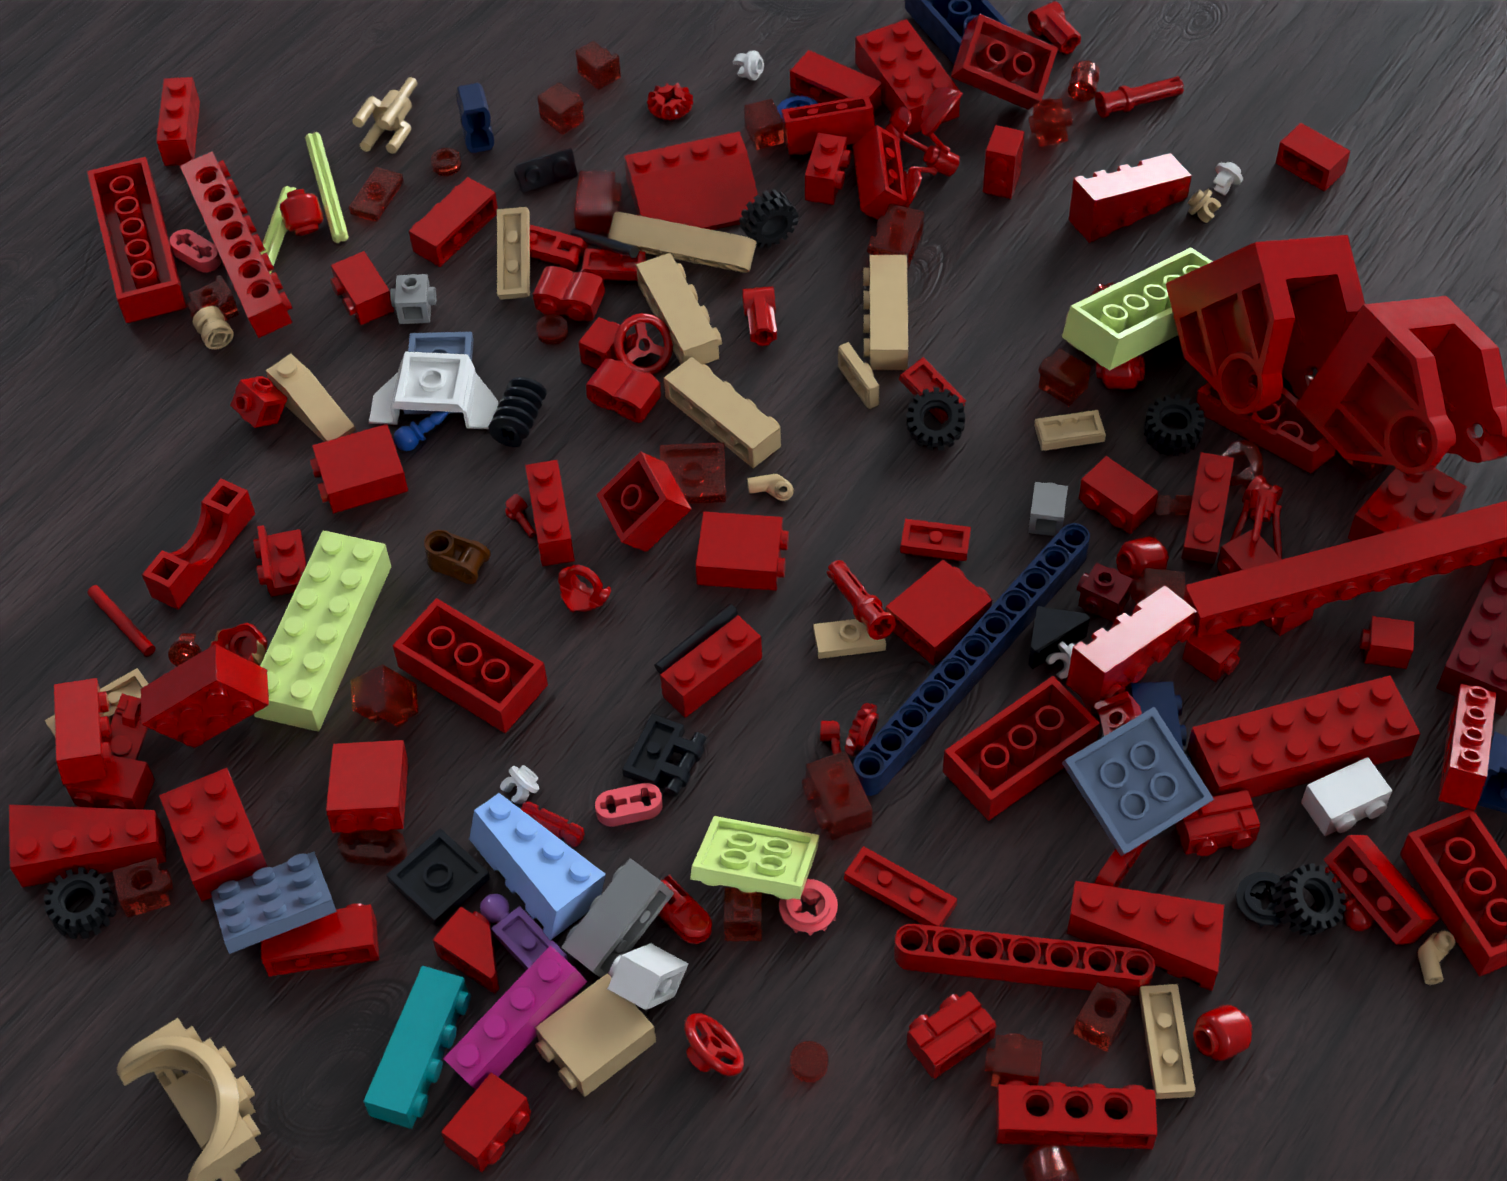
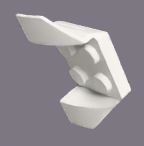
(435, 384)

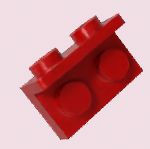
(281, 560)

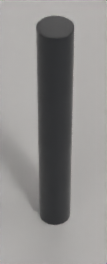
(606, 243)
(697, 638)

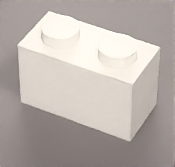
(1346, 797)
(646, 976)

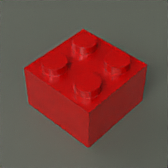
(643, 502)

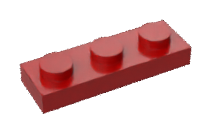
(900, 888)

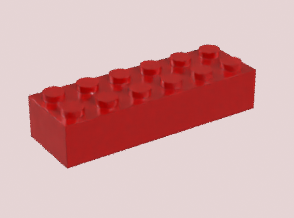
(136, 240)
(1303, 739)

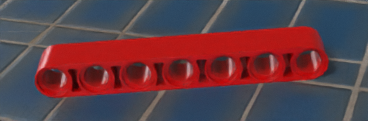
(1007, 947)

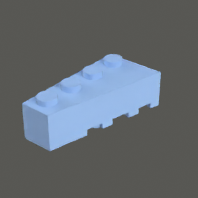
(536, 864)

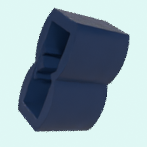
(475, 117)

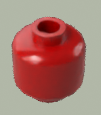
(301, 212)
(1123, 376)
(1141, 554)
(1223, 1032)

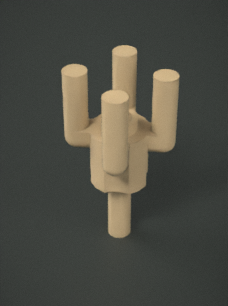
(388, 116)

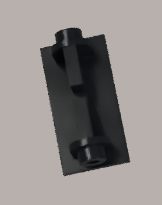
(546, 170)

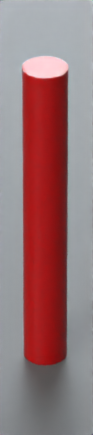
(121, 620)

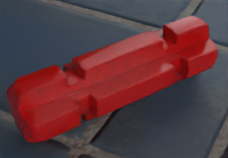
(555, 824)

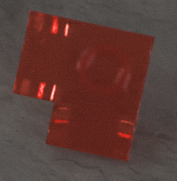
(384, 696)

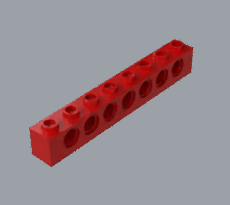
(236, 245)

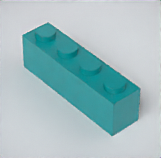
(417, 1047)

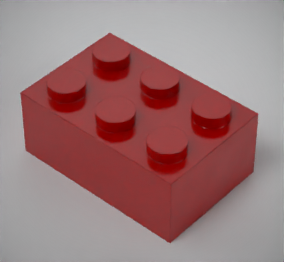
(1004, 62)
(1407, 501)
(204, 696)
(212, 832)

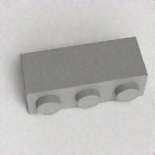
(617, 918)

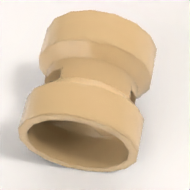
(213, 328)

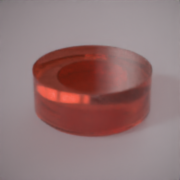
(446, 161)
(552, 329)
(809, 1061)

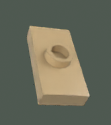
(858, 375)
(1069, 430)
(844, 639)

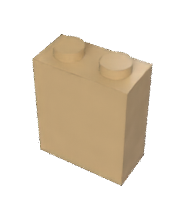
(594, 1036)

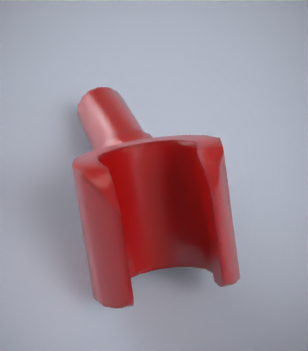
(514, 507)
(831, 732)

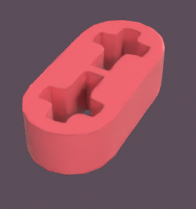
(199, 246)
(628, 804)

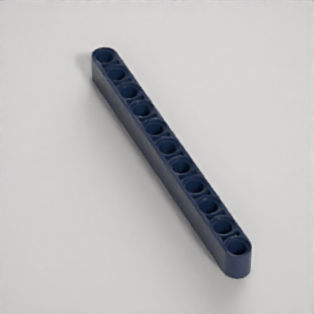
(1066, 552)

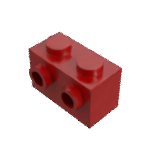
(826, 168)

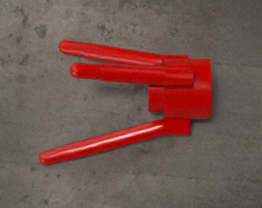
(1261, 508)

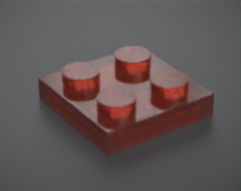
(697, 470)

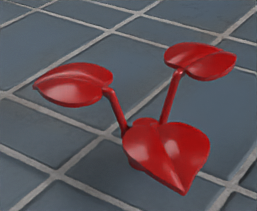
(938, 158)

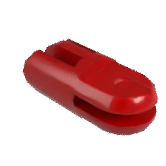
(685, 914)

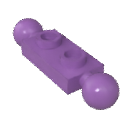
(516, 930)

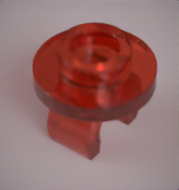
(183, 649)

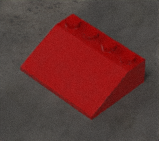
(693, 182)

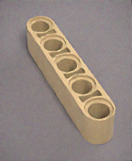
(684, 242)

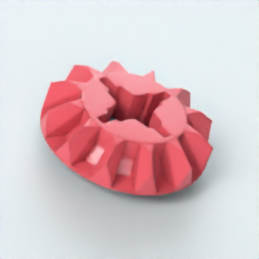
(825, 908)

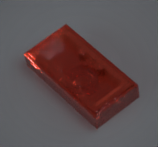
(376, 194)

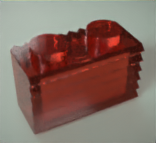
(596, 200)

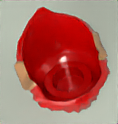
(243, 641)

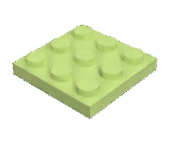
(755, 858)

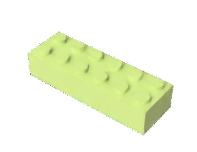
(1129, 314)
(322, 628)

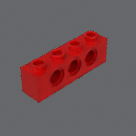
(1467, 747)
(1058, 1128)

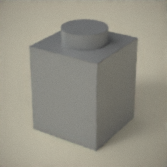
(1047, 508)

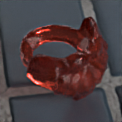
(1255, 458)

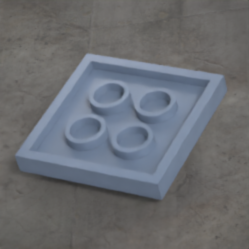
(1137, 781)
(272, 901)

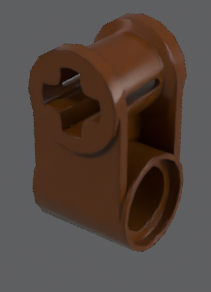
(460, 556)

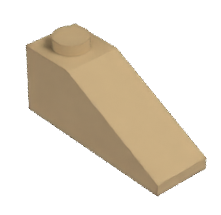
(309, 399)

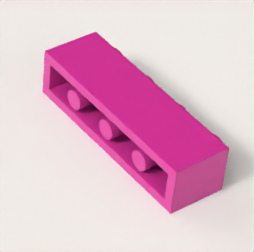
(513, 1018)

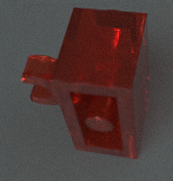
(898, 232)
(838, 795)

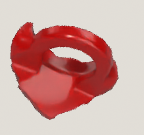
(577, 594)

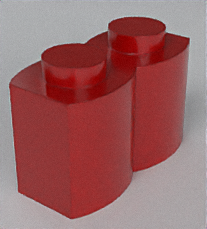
(569, 293)
(623, 390)

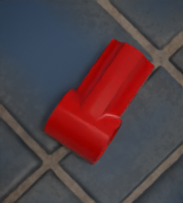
(1053, 24)
(760, 310)

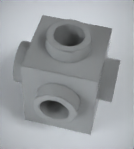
(413, 292)

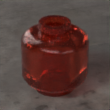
(1050, 1164)

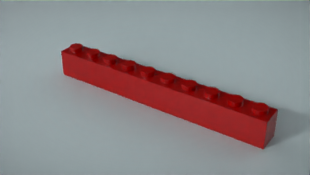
(1348, 569)

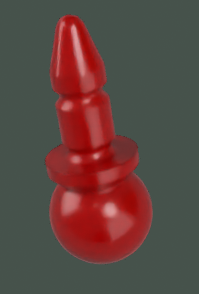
(1355, 915)

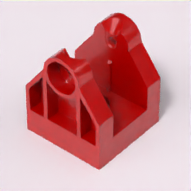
(1266, 315)
(1411, 388)

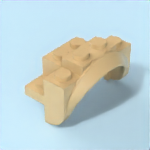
(206, 1097)

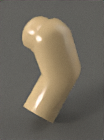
(772, 484)
(1432, 952)

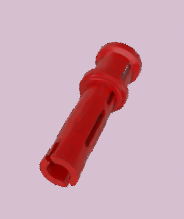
(1126, 97)
(866, 607)

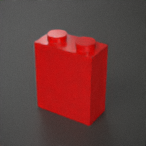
(358, 469)
(741, 551)
(938, 611)
(367, 786)

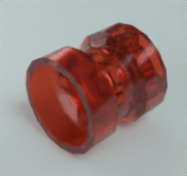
(1084, 81)

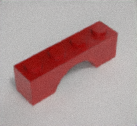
(222, 518)

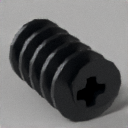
(517, 411)

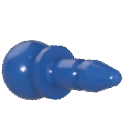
(407, 437)

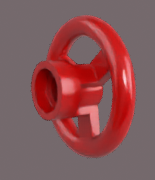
(632, 342)
(708, 1049)

